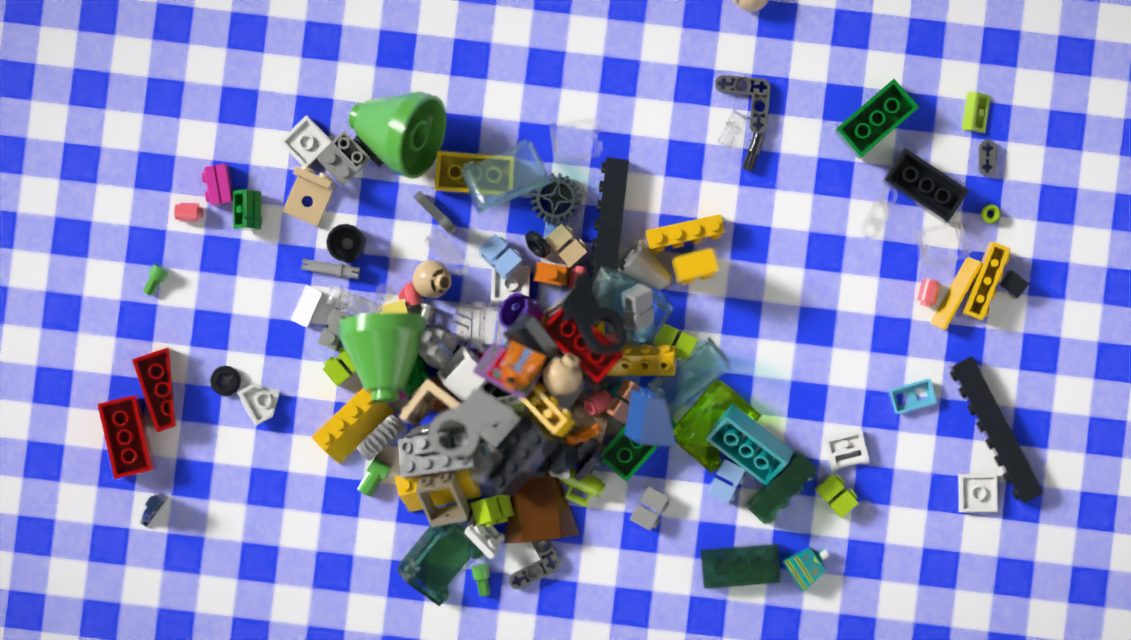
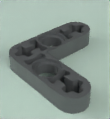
(756, 96)
(435, 213)
(541, 564)

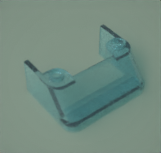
(692, 376)

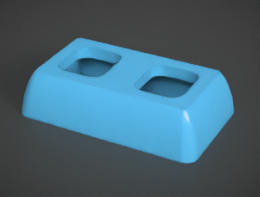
(913, 402)

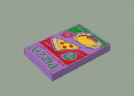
(491, 367)

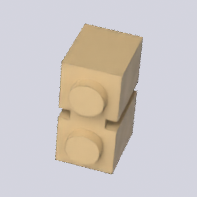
(572, 252)

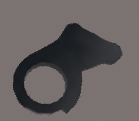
(583, 307)

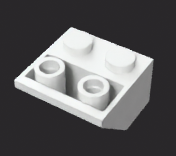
(460, 376)

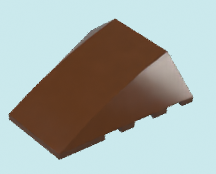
(540, 512)

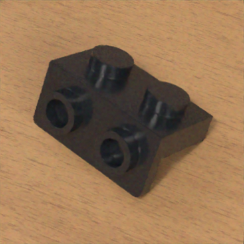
(588, 457)

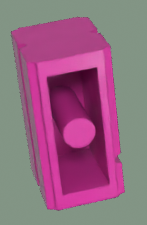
(218, 184)

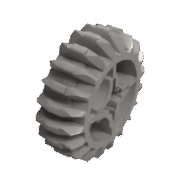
(380, 437)

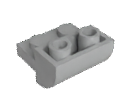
(343, 158)

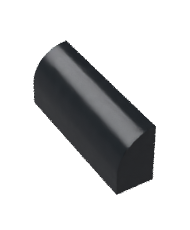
(530, 334)

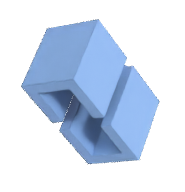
(503, 258)
(723, 490)

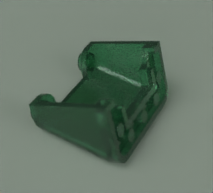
(437, 560)

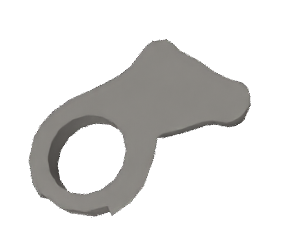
(474, 413)

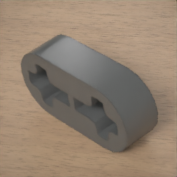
(992, 155)

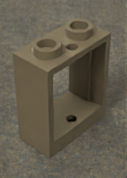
(447, 514)

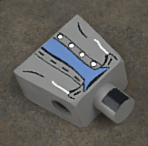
(437, 347)

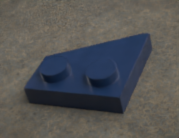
(153, 505)

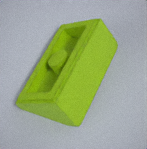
(976, 112)

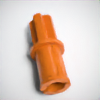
(583, 434)

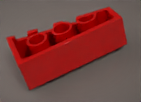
(157, 386)

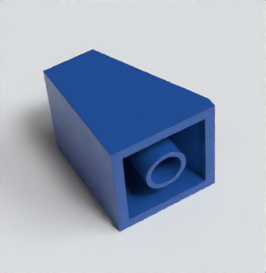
(649, 419)

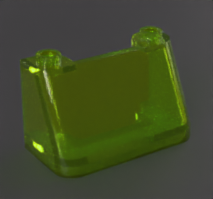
(697, 421)

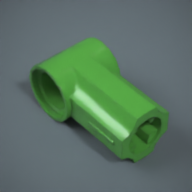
(375, 474)

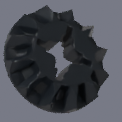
(537, 244)
(216, 379)

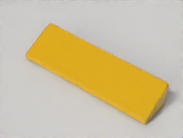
(956, 293)

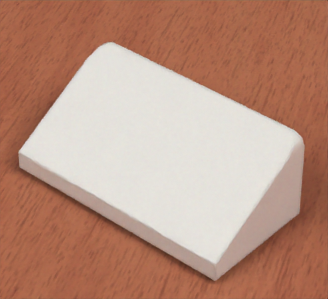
(307, 306)

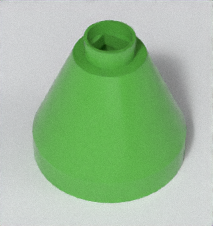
(402, 130)
(382, 350)

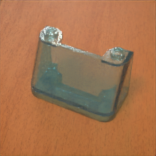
(505, 176)
(608, 292)

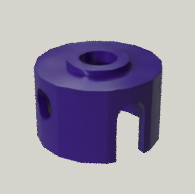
(526, 305)

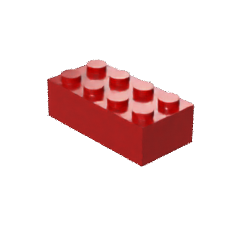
(569, 340)
(126, 436)

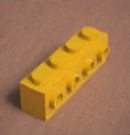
(684, 232)
(986, 280)
(646, 361)
(548, 410)

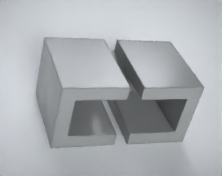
(641, 313)
(330, 335)
(644, 516)

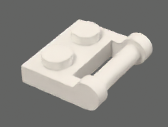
(845, 444)
(482, 539)

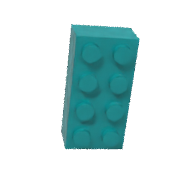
(749, 445)

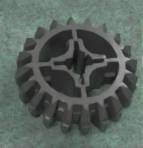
(552, 215)

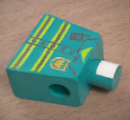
(806, 566)

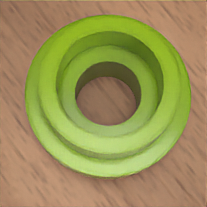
(994, 209)

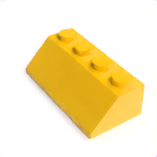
(351, 425)
(407, 491)

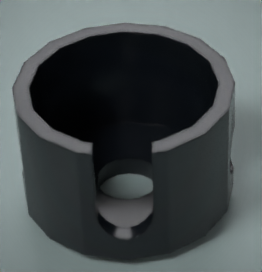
(335, 240)

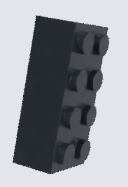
(925, 185)
(522, 454)

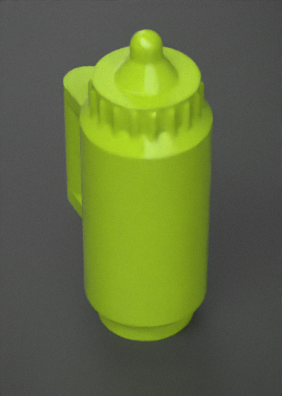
(590, 485)

